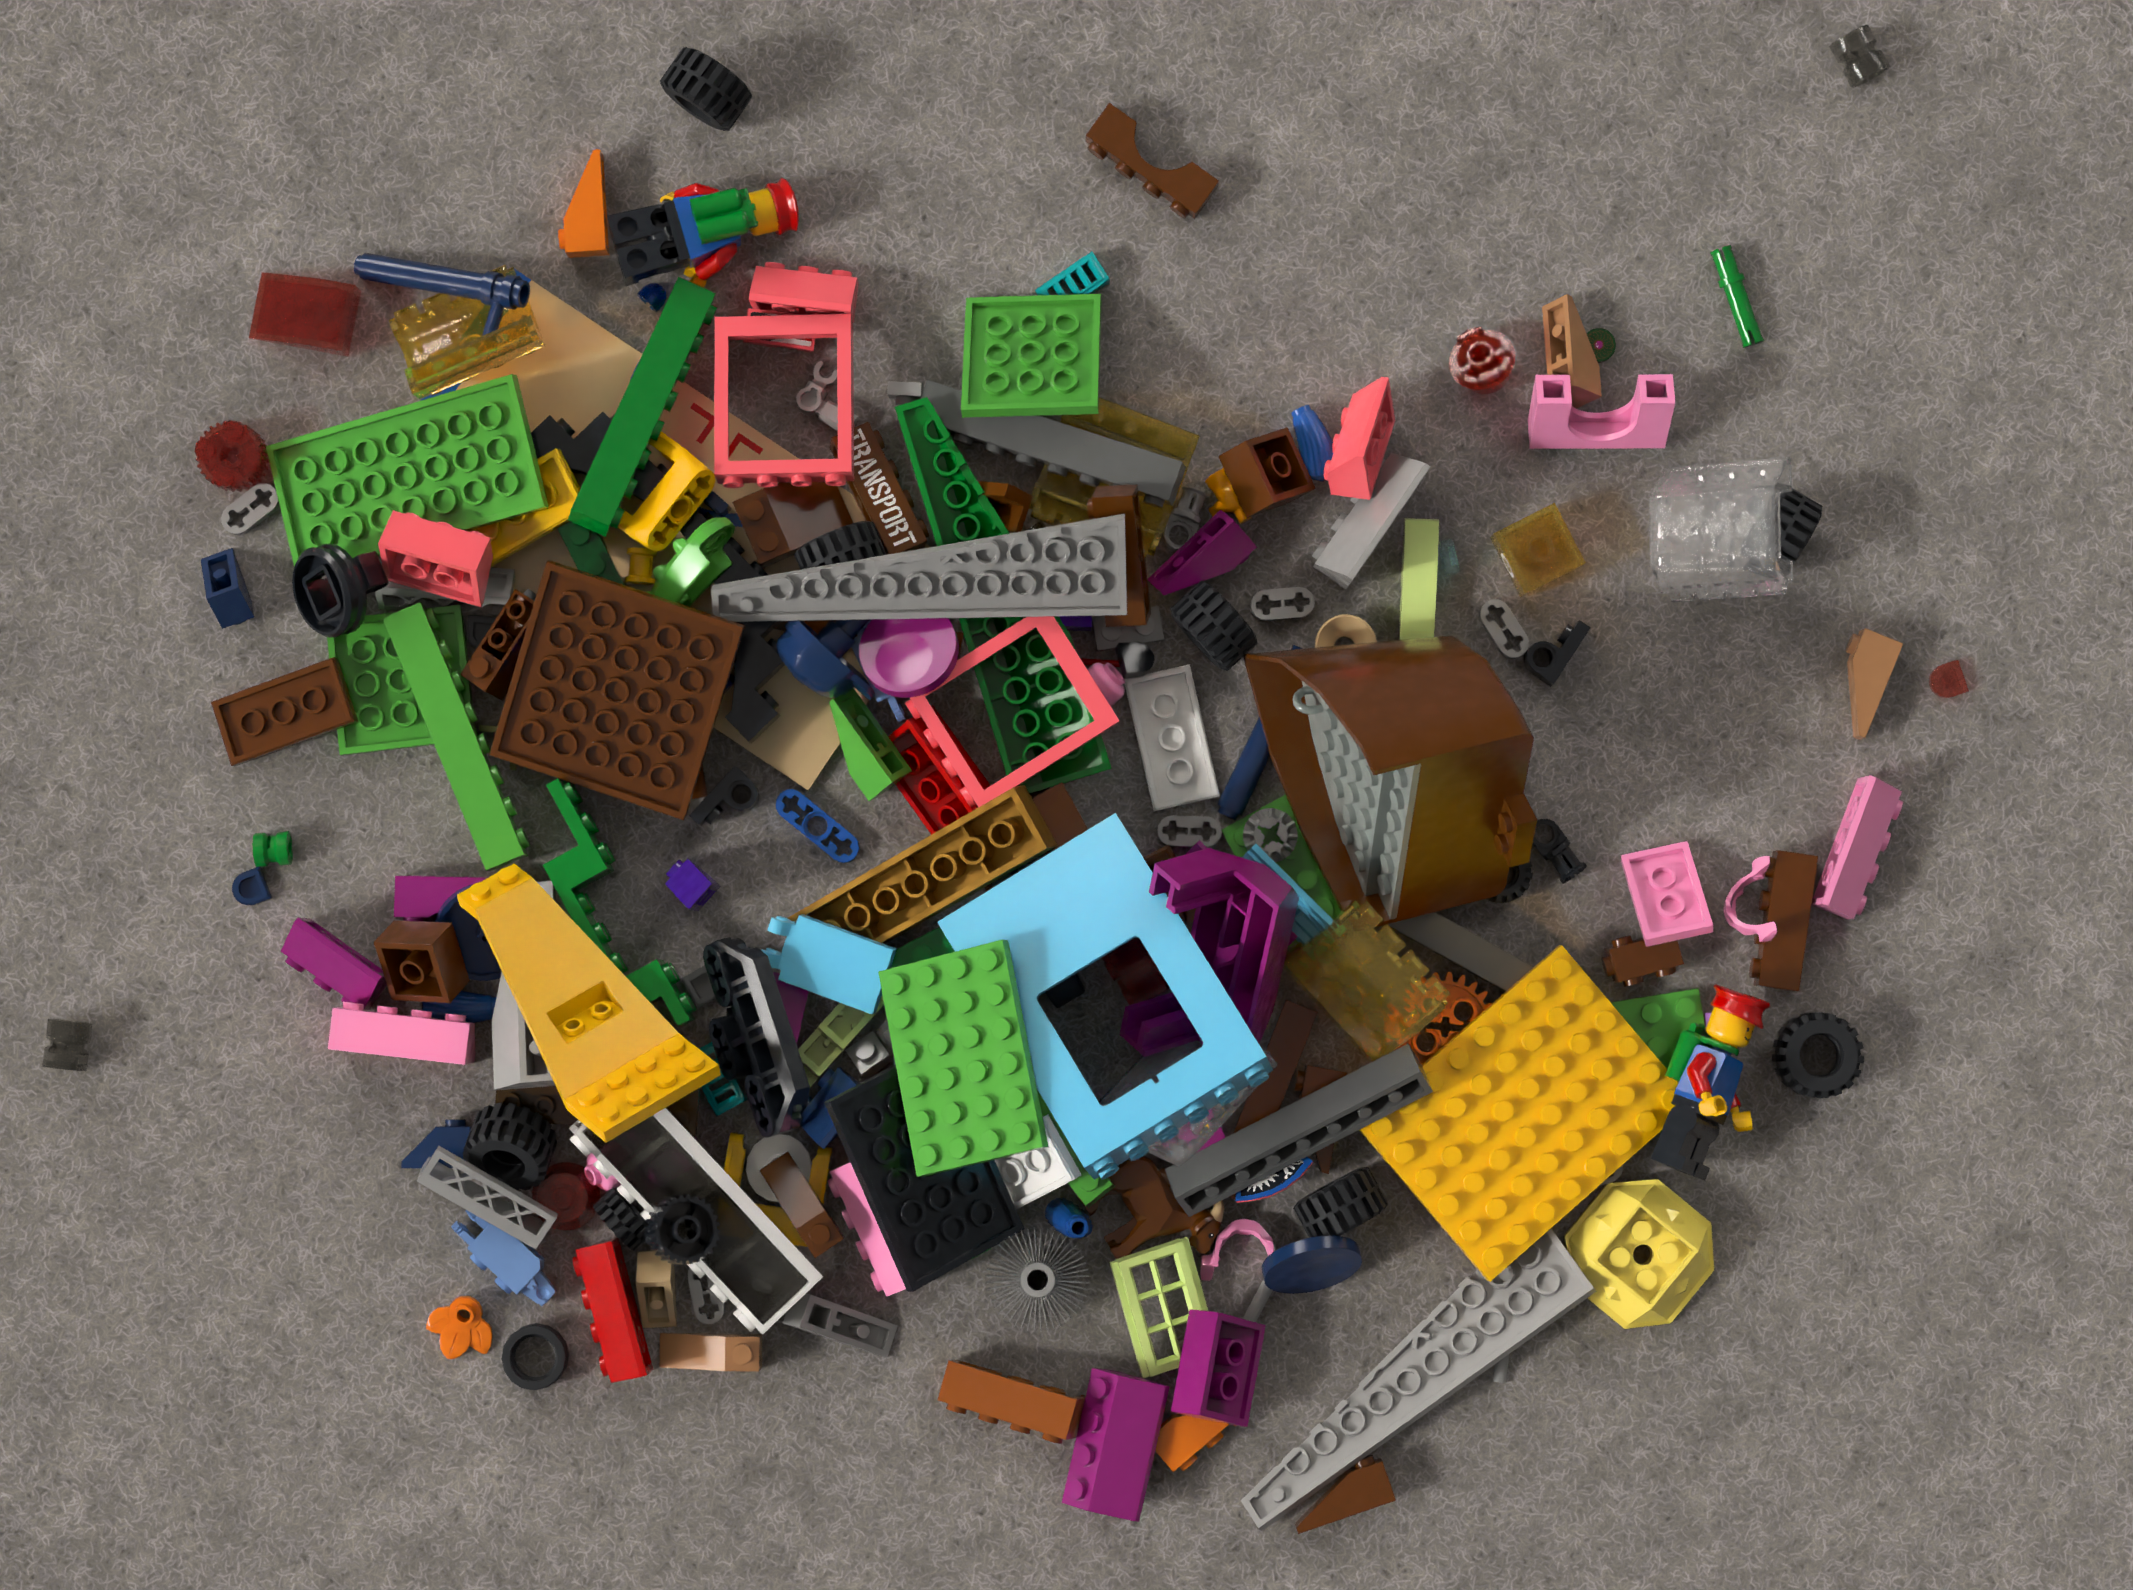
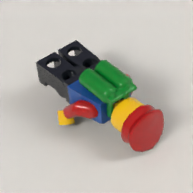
(698, 229)
(1708, 1081)

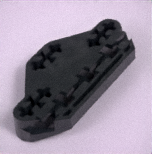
(756, 1035)

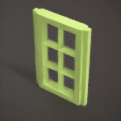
(1133, 1309)

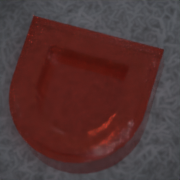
(1948, 680)

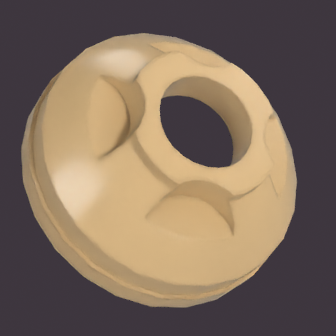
(1344, 626)

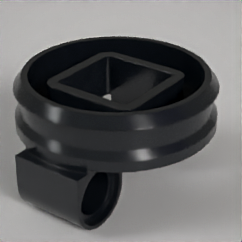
(340, 601)

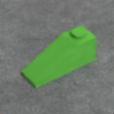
(866, 747)

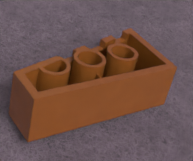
(1011, 1400)

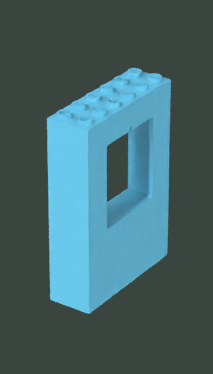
(1061, 920)

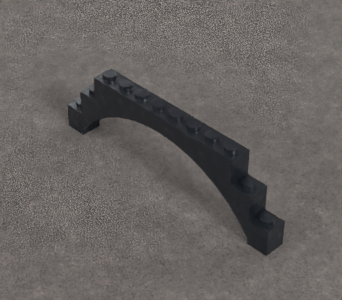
(755, 659)

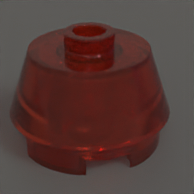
(1482, 360)
(567, 1194)

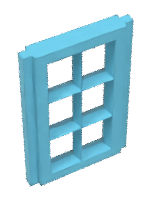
(1309, 916)

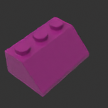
(333, 963)
(1218, 1367)

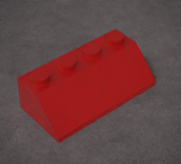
(929, 785)
(614, 1311)

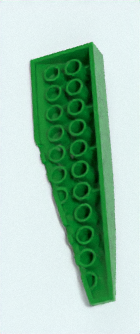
(1022, 684)

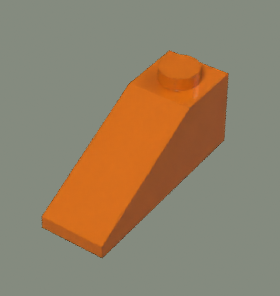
(586, 217)

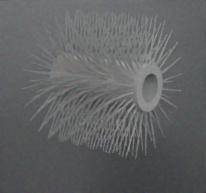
(1047, 1290)

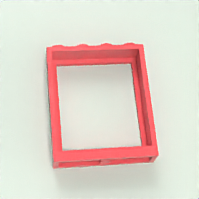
(799, 471)
(1077, 675)

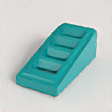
(1077, 267)
(722, 1107)

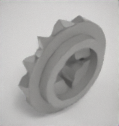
(1266, 819)

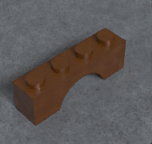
(1184, 187)

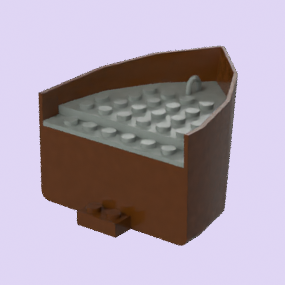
(1399, 769)

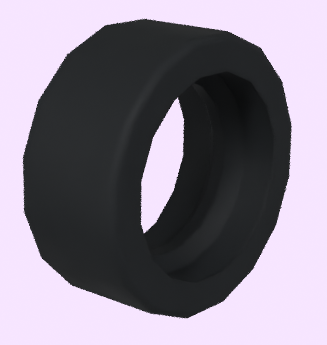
(509, 1351)

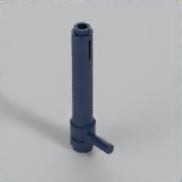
(490, 287)
(1246, 772)

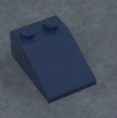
(815, 1115)

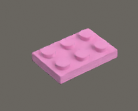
(1667, 893)

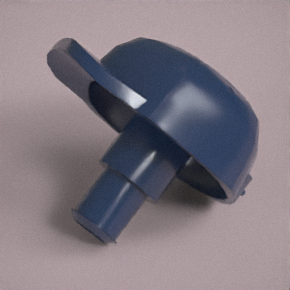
(818, 657)

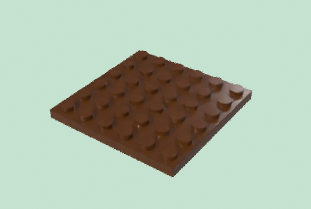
(616, 689)

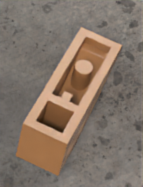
(1570, 350)
(1869, 671)
(711, 1351)

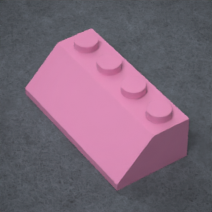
(1856, 847)
(402, 1035)
(871, 1242)

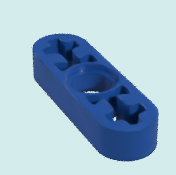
(792, 816)

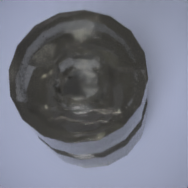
(1859, 56)
(67, 1045)

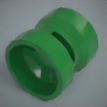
(272, 849)

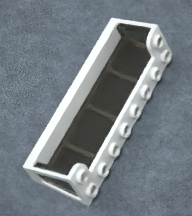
(753, 1258)

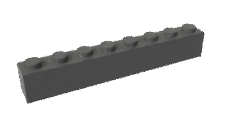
(1061, 448)
(1299, 1130)

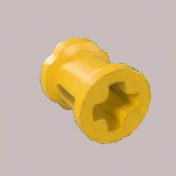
(640, 566)

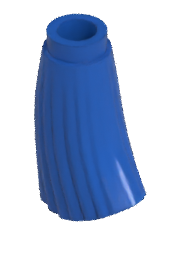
(1313, 441)
(473, 1005)
(1062, 1215)

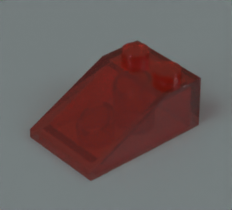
(305, 313)

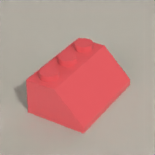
(803, 290)
(1362, 441)
(436, 557)

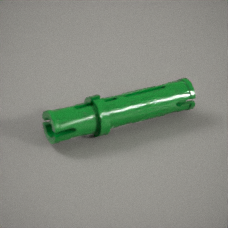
(1736, 295)

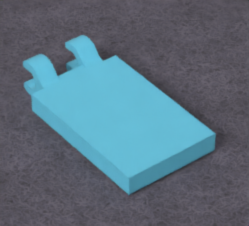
(830, 961)

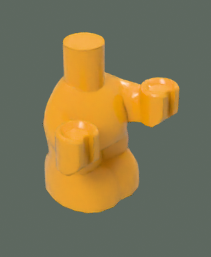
(1225, 495)

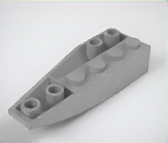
(515, 1053)

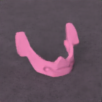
(1765, 931)
(1241, 1227)

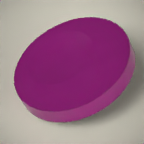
(908, 654)

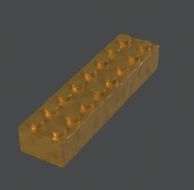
(938, 869)

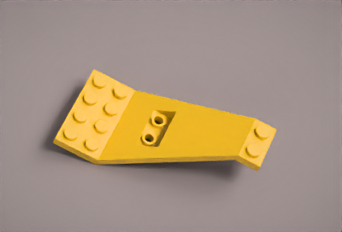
(592, 1026)

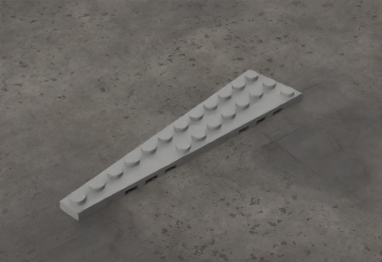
(1017, 574)
(1429, 1365)

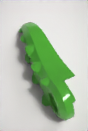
(695, 564)

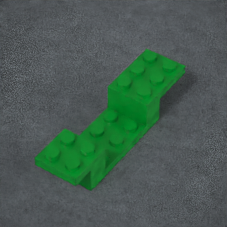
(586, 865)

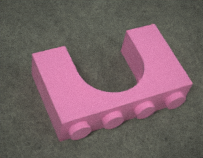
(1638, 424)

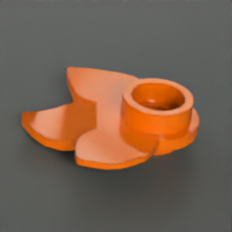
(460, 1332)

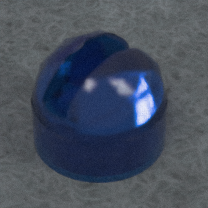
(654, 295)

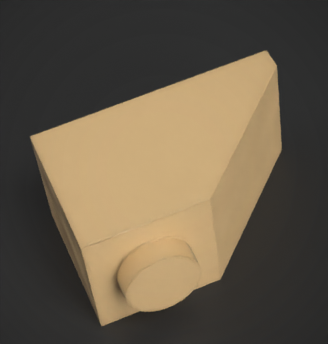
(656, 1290)

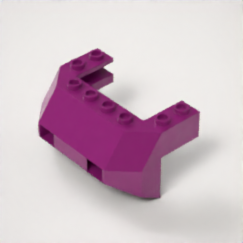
(1242, 931)

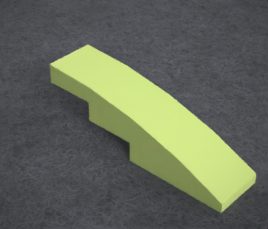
(1419, 578)
(832, 1038)

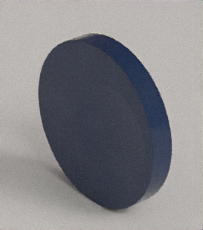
(475, 949)
(1311, 1264)

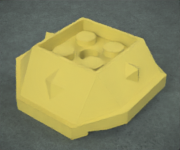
(1637, 1215)

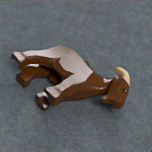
(1155, 1210)

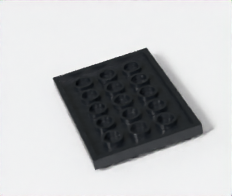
(925, 1220)

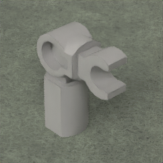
(811, 398)

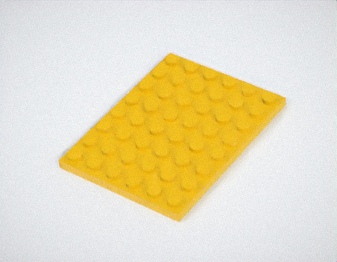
(1526, 1113)

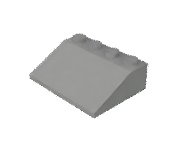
(1368, 520)

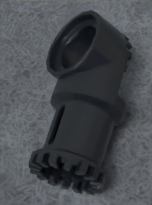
(1555, 849)

